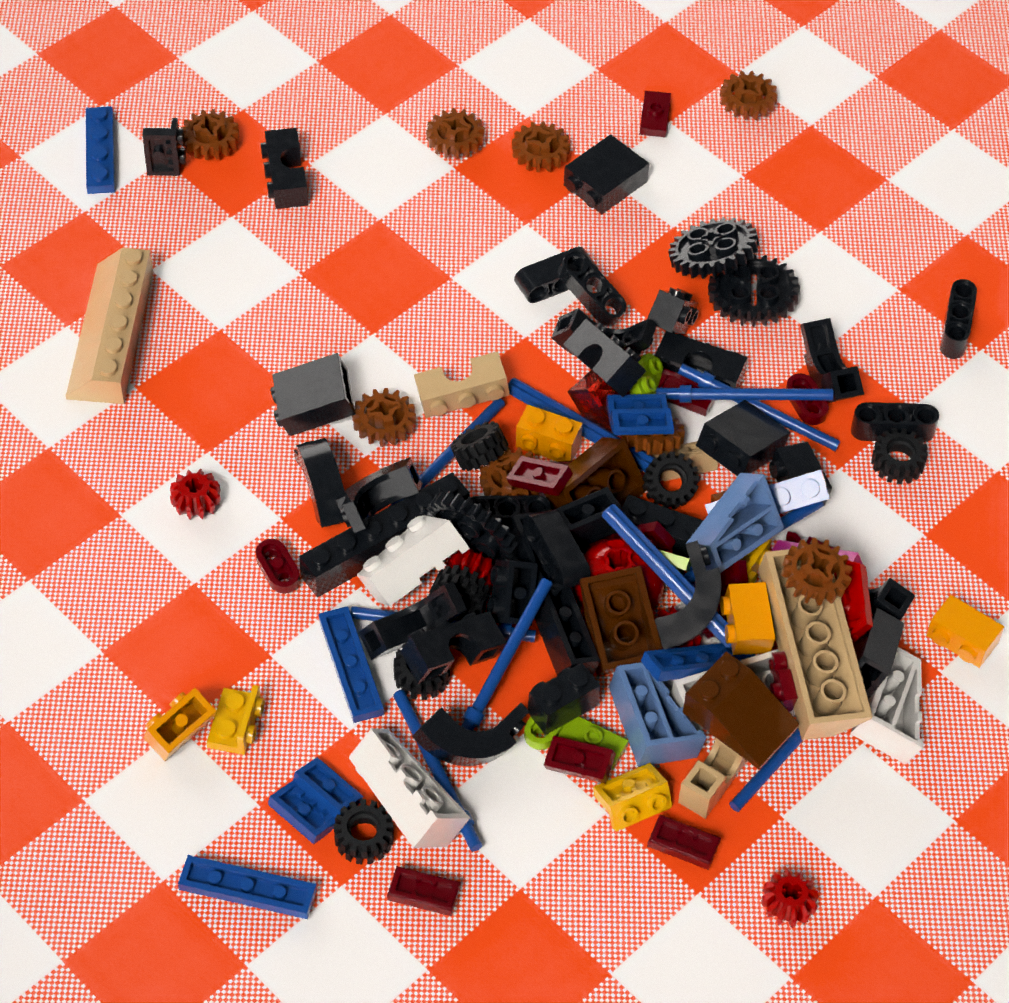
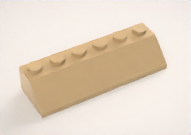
(111, 327)
(818, 654)

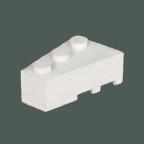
(409, 557)
(896, 711)

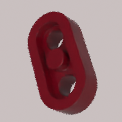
(805, 407)
(279, 568)

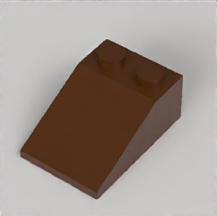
(619, 618)
(739, 710)

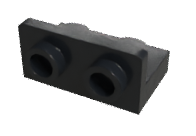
(164, 150)

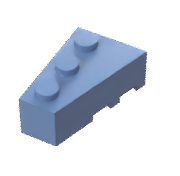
(739, 521)
(651, 718)

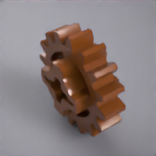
(748, 95)
(455, 133)
(210, 134)
(540, 146)
(384, 417)
(657, 443)
(494, 475)
(816, 571)

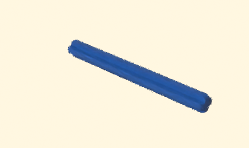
(589, 429)
(659, 564)

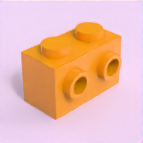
(548, 434)
(748, 618)
(964, 631)
(179, 724)

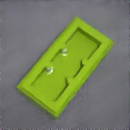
(590, 733)

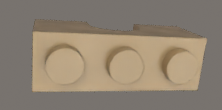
(443, 395)
(710, 779)

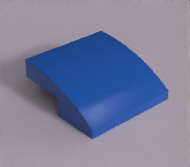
(639, 414)
(313, 800)

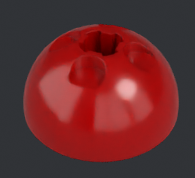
(615, 556)

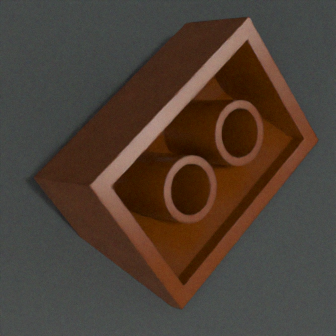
(602, 466)

